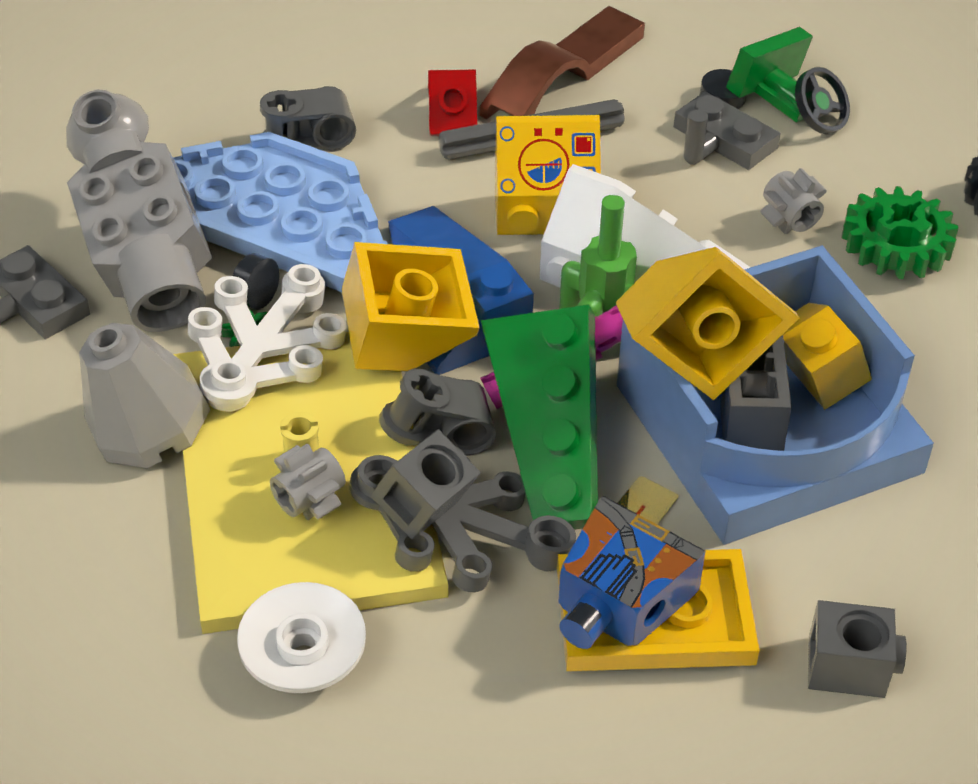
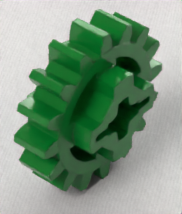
(899, 232)

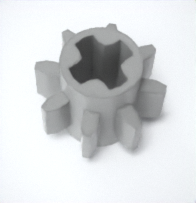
(793, 201)
(307, 482)

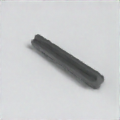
(482, 137)

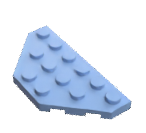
(280, 202)

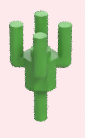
(605, 264)

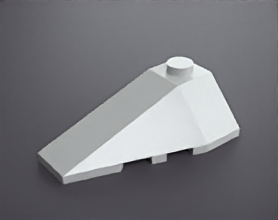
(578, 220)

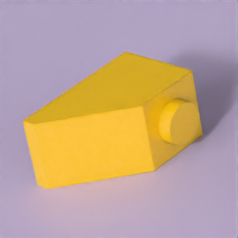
(825, 354)

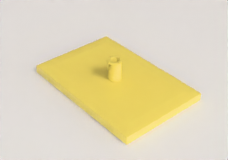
(244, 536)

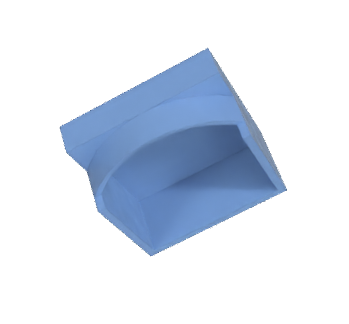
(827, 454)

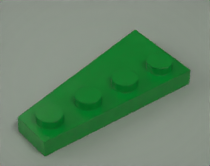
(549, 401)

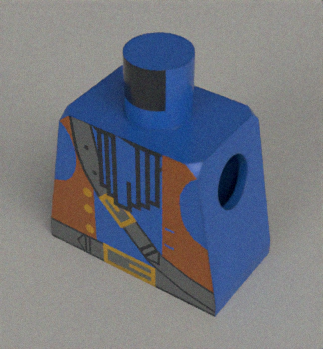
(625, 577)

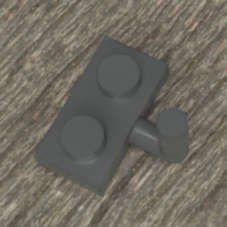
(722, 128)
(38, 294)

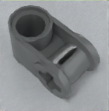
(310, 116)
(440, 403)

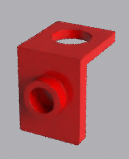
(451, 100)

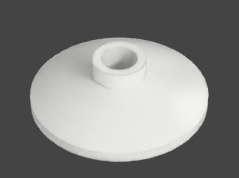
(297, 617)

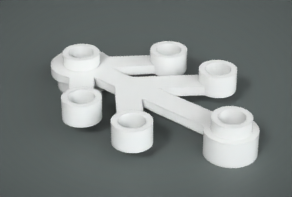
(233, 382)

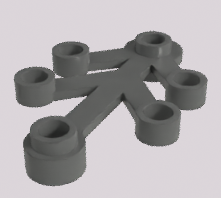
(541, 540)

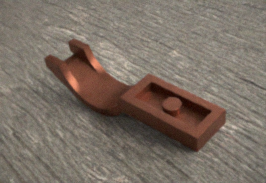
(541, 62)

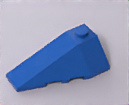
(492, 279)

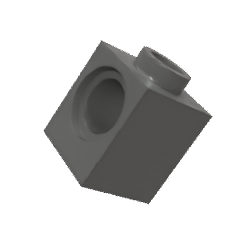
(425, 484)
(833, 645)

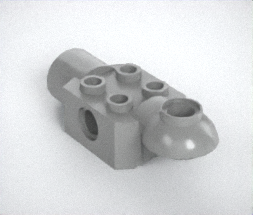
(135, 212)

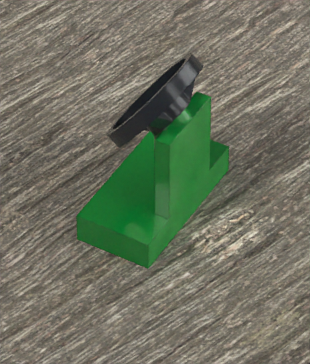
(769, 71)

